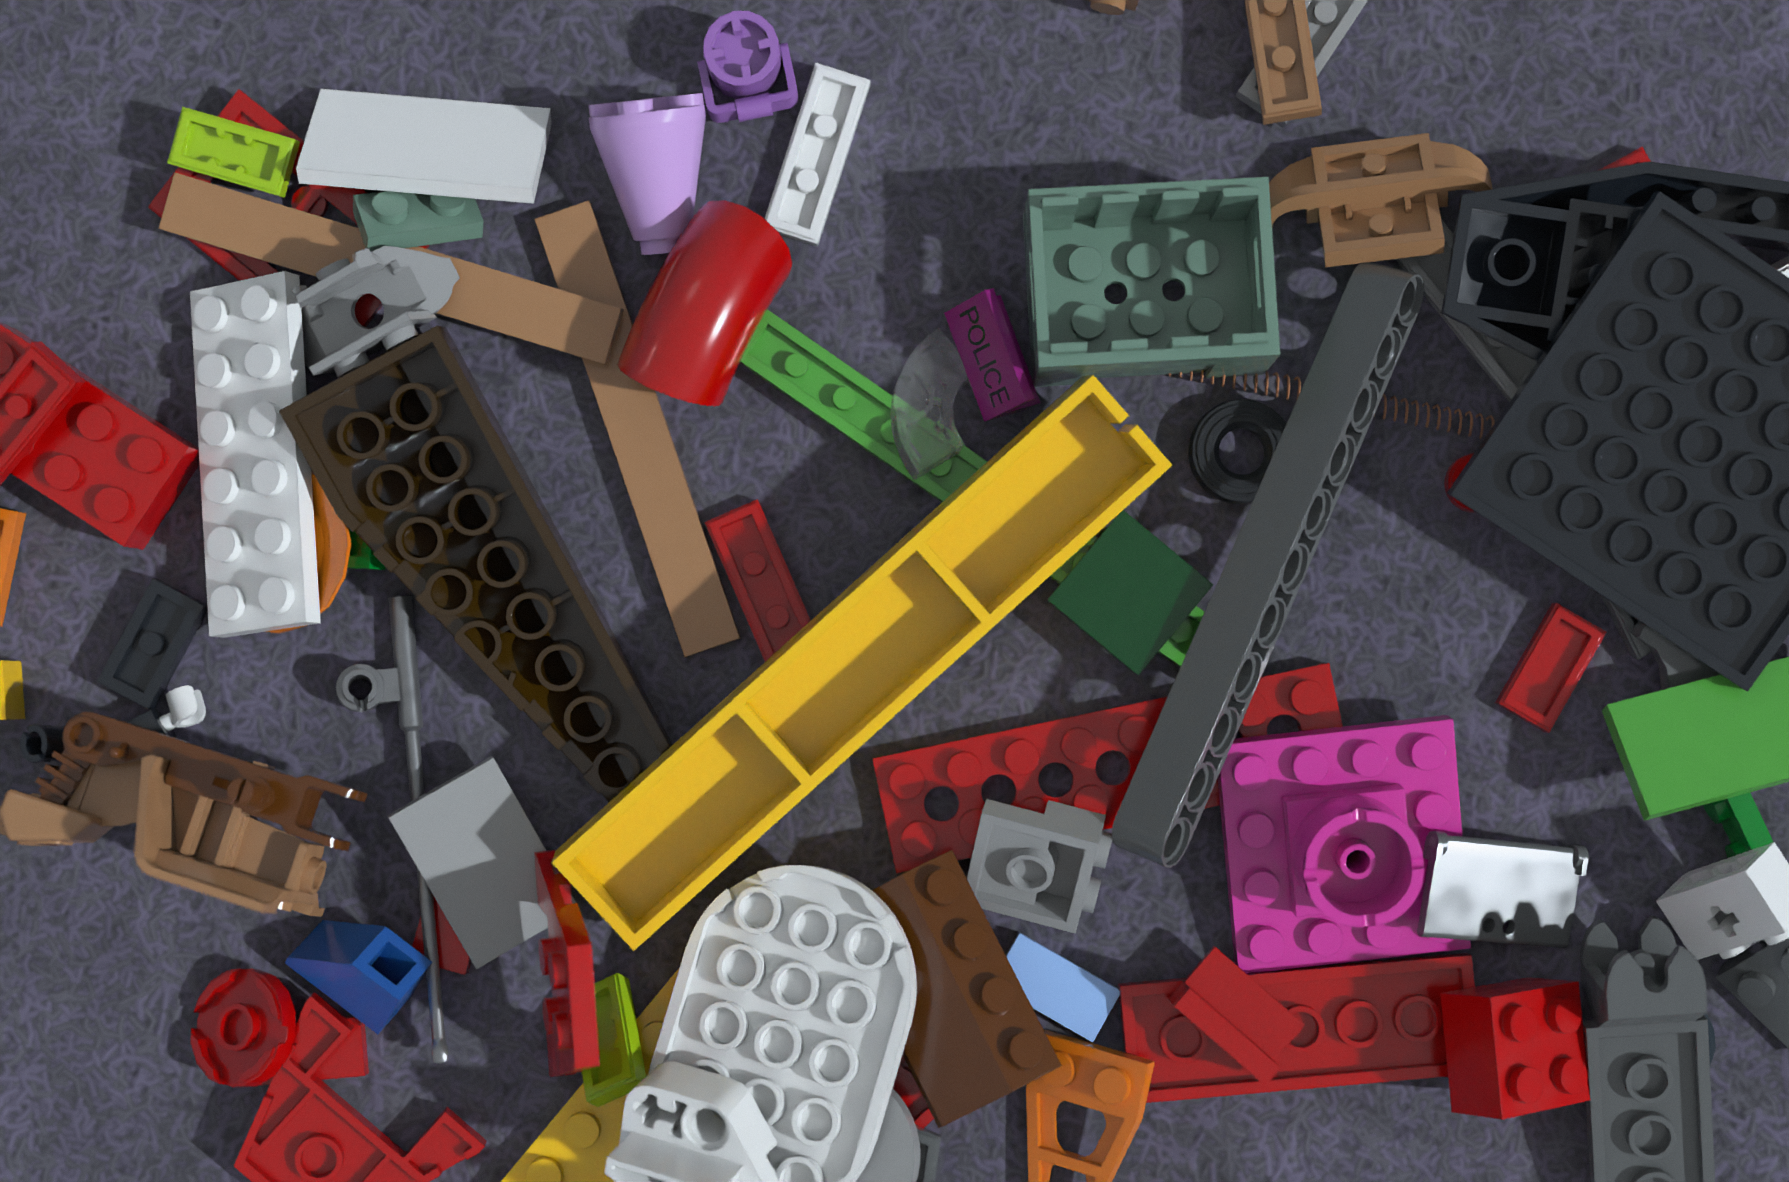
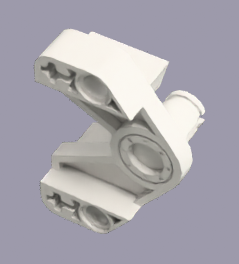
(678, 1138)

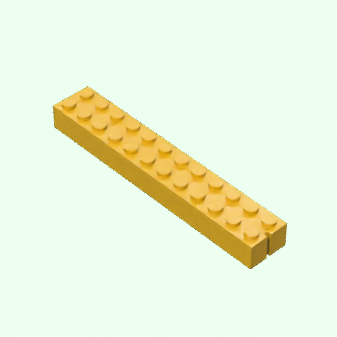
(860, 661)

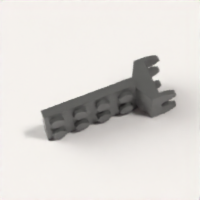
(1646, 1059)

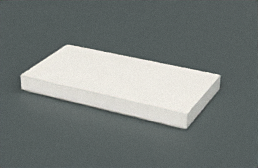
(425, 146)

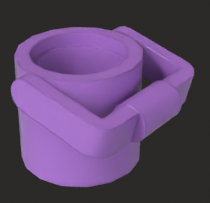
(745, 64)

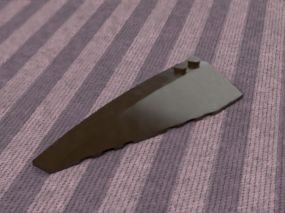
(452, 513)

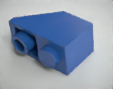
(361, 969)

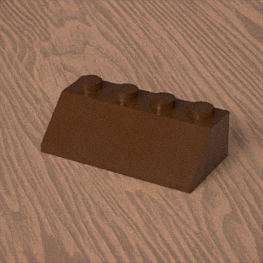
(971, 1017)

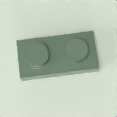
(415, 219)

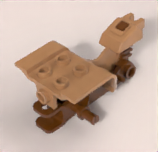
(190, 811)

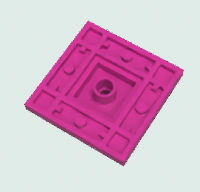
(1297, 812)

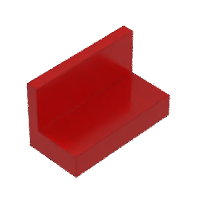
(1236, 1014)

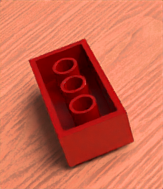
(105, 458)

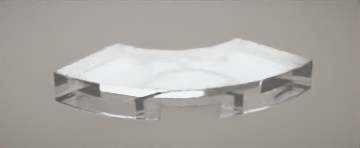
(924, 405)

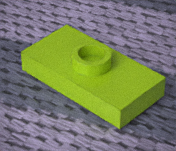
(233, 152)
(618, 1043)

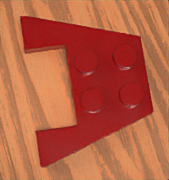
(568, 961)
(318, 1137)

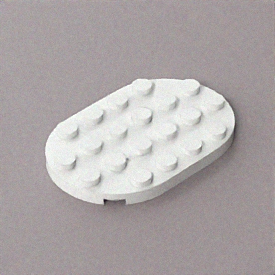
(807, 1003)

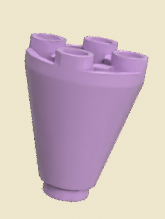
(652, 163)

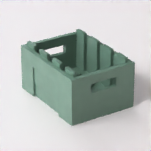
(1140, 236)

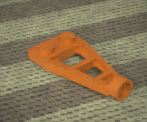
(1094, 1079)

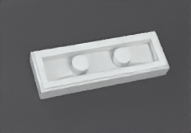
(817, 153)

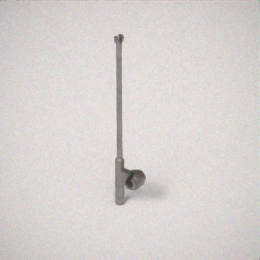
(403, 686)

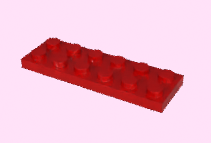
(1358, 1029)

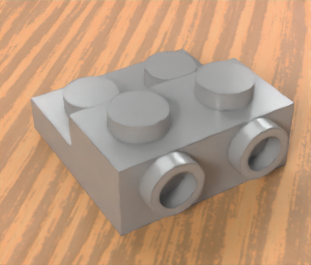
(1039, 862)

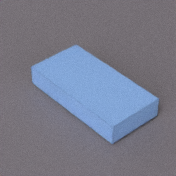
(1061, 987)

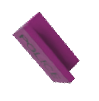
(991, 356)

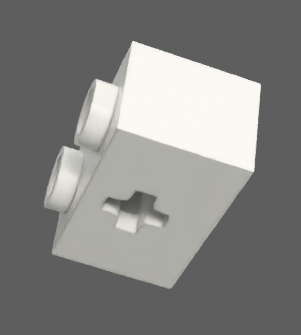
(1731, 903)

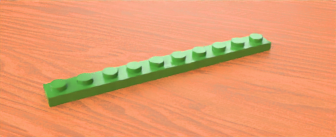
(864, 416)

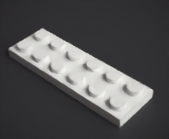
(250, 465)

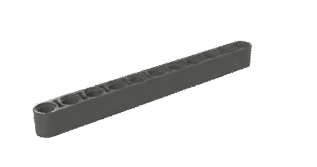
(1267, 564)

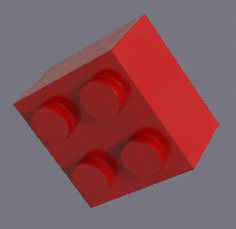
(1515, 1047)

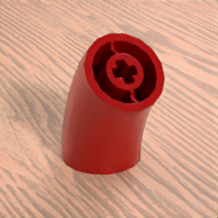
(706, 304)

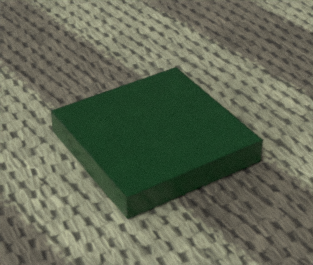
(1129, 592)

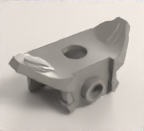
(406, 282)

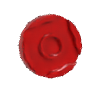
(243, 1027)

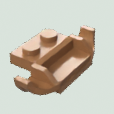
(1377, 195)

